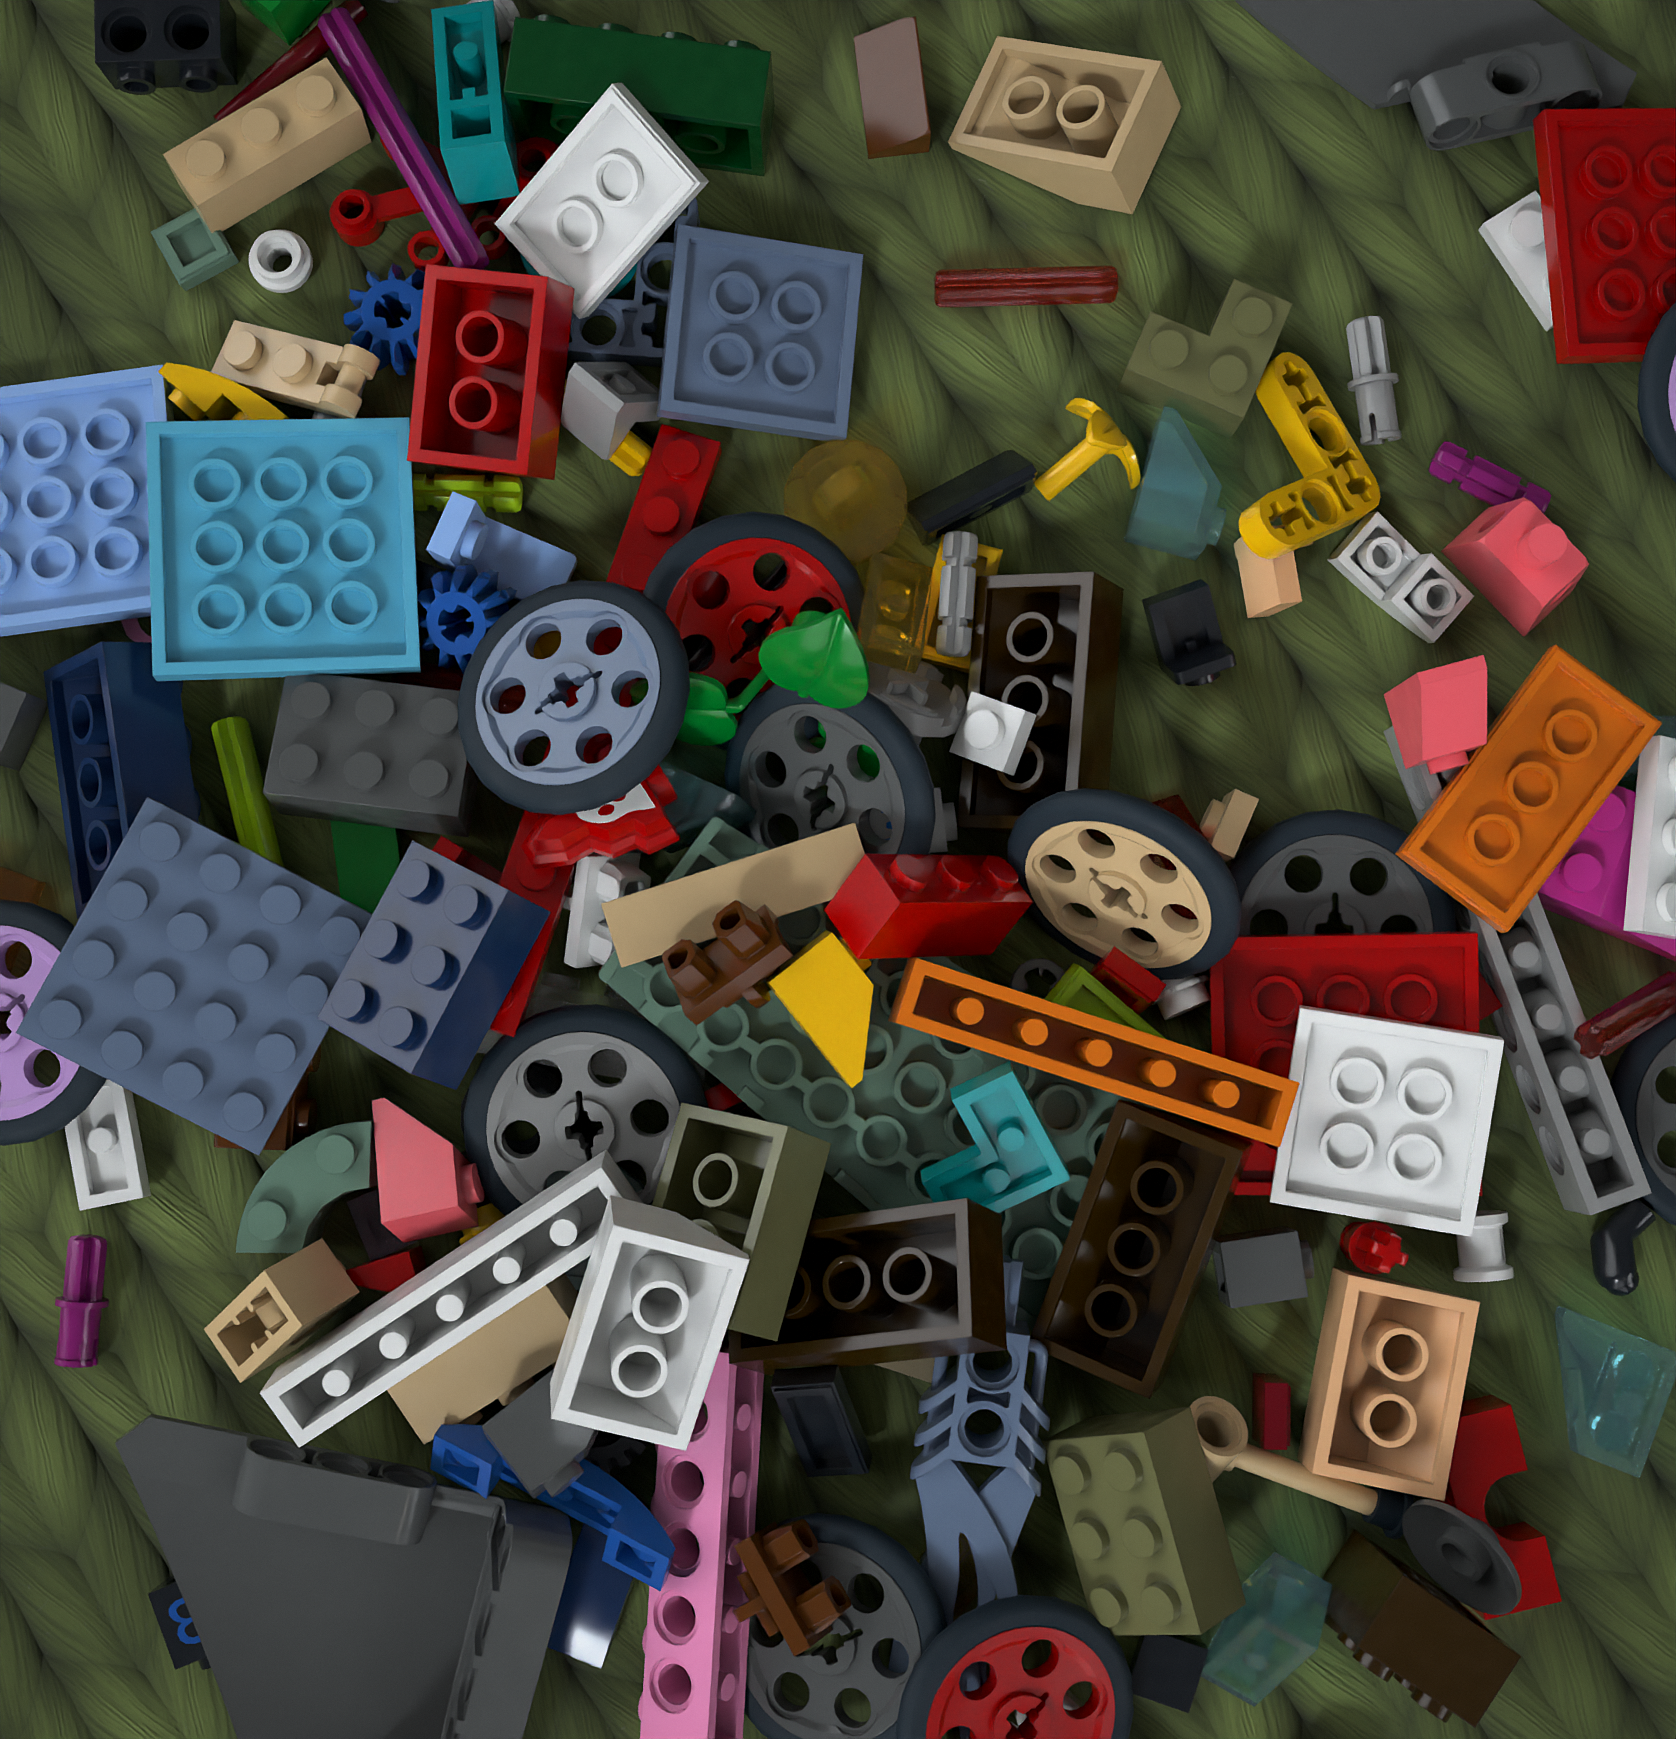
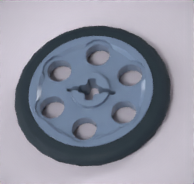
(639, 733)

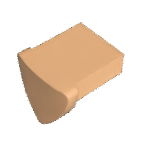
(1266, 583)

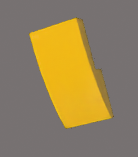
(217, 397)

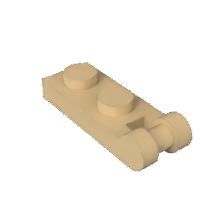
(296, 369)

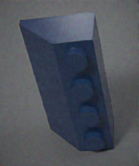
(114, 746)

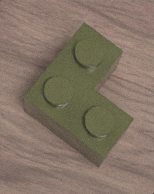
(1211, 374)

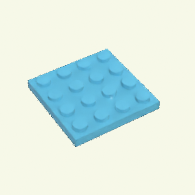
(281, 548)

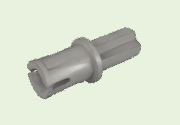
(1372, 381)

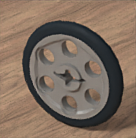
(570, 1039)

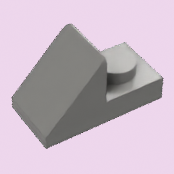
(605, 402)

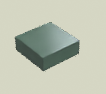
(193, 250)

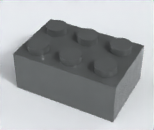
(370, 755)

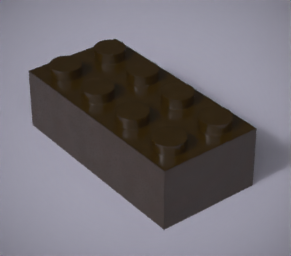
(890, 1290)

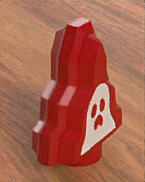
(609, 830)

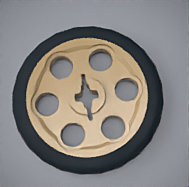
(1124, 883)

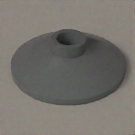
(1462, 1556)

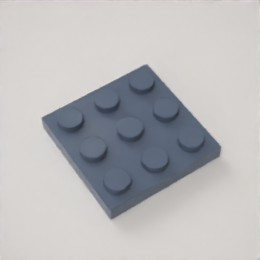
(760, 334)

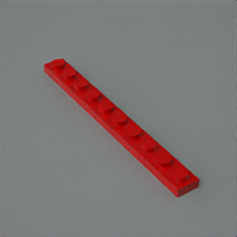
(660, 516)

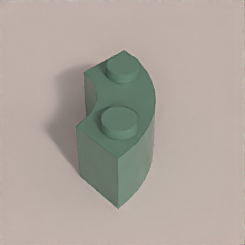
(304, 1188)

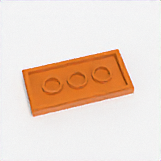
(1528, 789)

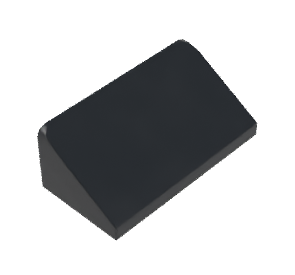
(970, 496)

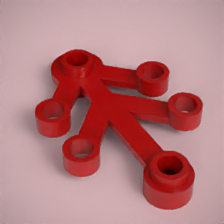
(401, 202)

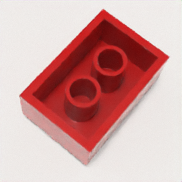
(490, 371)

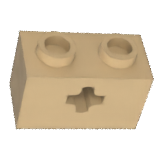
(281, 1309)

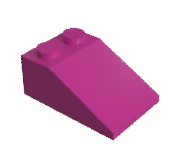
(1594, 873)

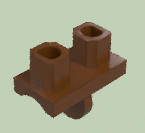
(731, 966)
(780, 1589)

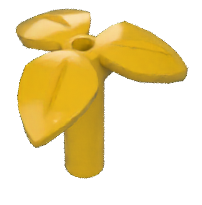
(1101, 439)

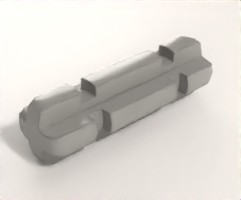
(956, 594)

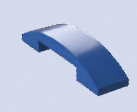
(635, 1537)

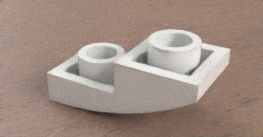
(1400, 579)

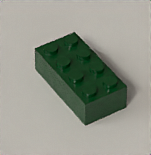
(702, 94)

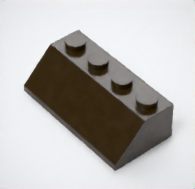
(1055, 653)
(1140, 1245)

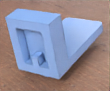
(522, 560)

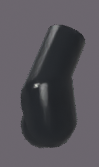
(1613, 1247)

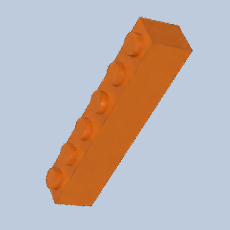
(1093, 1051)

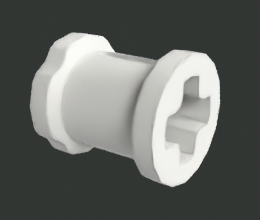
(1483, 1253)

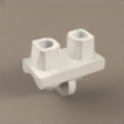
(597, 882)

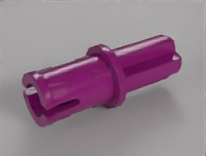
(81, 1302)

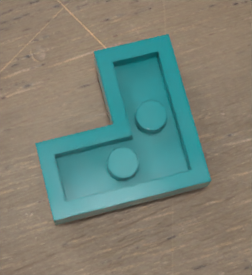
(1011, 1151)

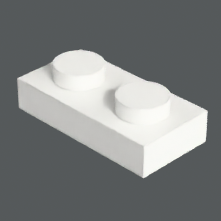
(1519, 245)
(107, 1150)

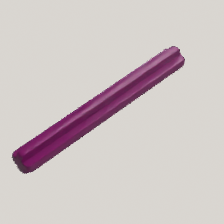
(402, 140)

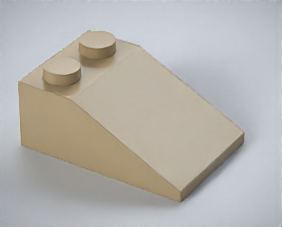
(1069, 120)

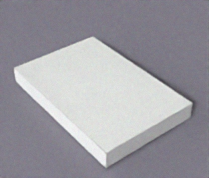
(602, 199)

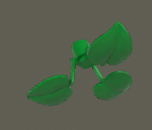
(812, 656)

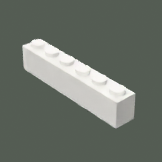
(445, 1302)

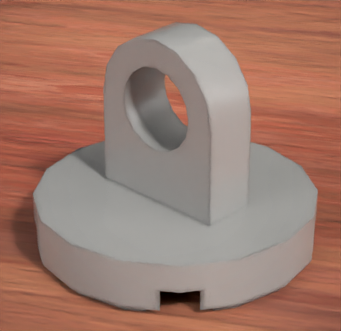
(919, 699)

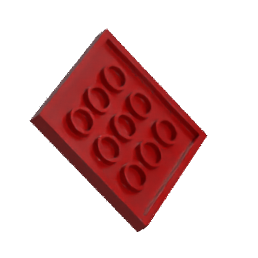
(1607, 227)
(1380, 975)

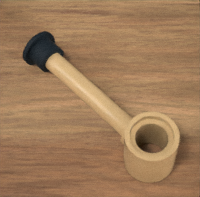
(1225, 1446)

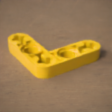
(1334, 478)

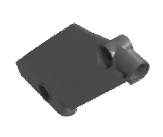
(1461, 63)

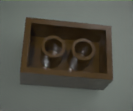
(1416, 1632)

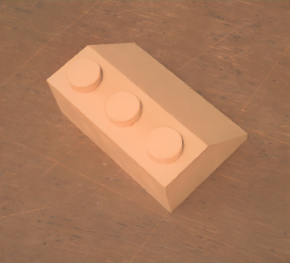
(1388, 1384)

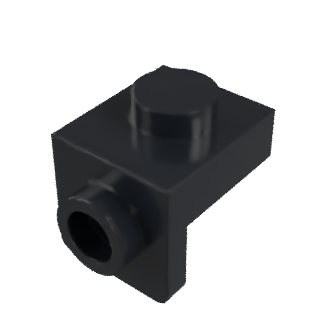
(1187, 634)

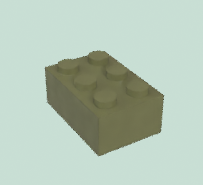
(752, 1189)
(1144, 1523)

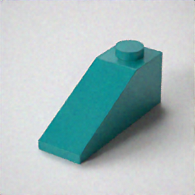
(472, 107)

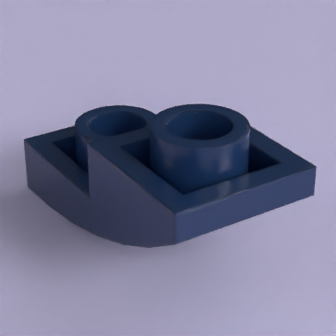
(590, 1602)

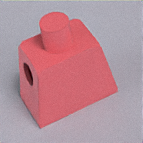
(1518, 561)

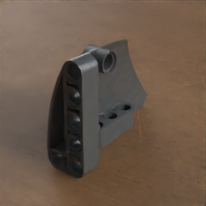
(351, 1585)

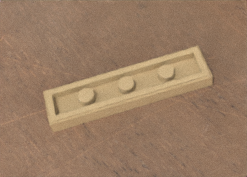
(685, 908)

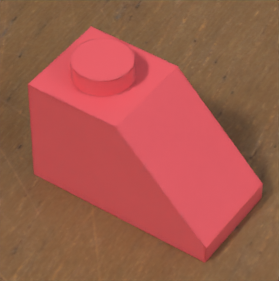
(1440, 714)
(421, 1177)

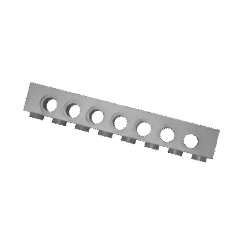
(1561, 1089)

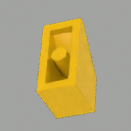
(830, 1001)

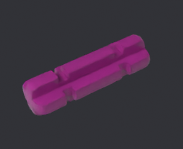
(1483, 478)

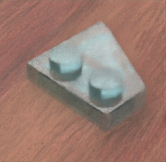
(1612, 1390)

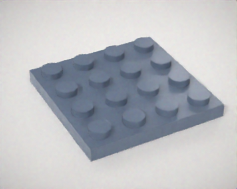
(198, 976)

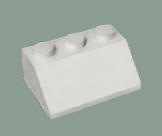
(646, 1325)

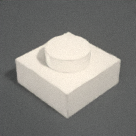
(993, 733)

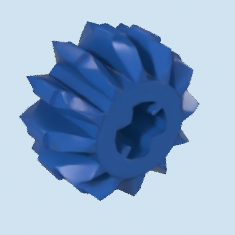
(378, 308)
(445, 612)

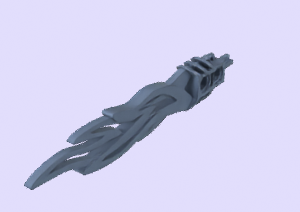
(949, 1498)

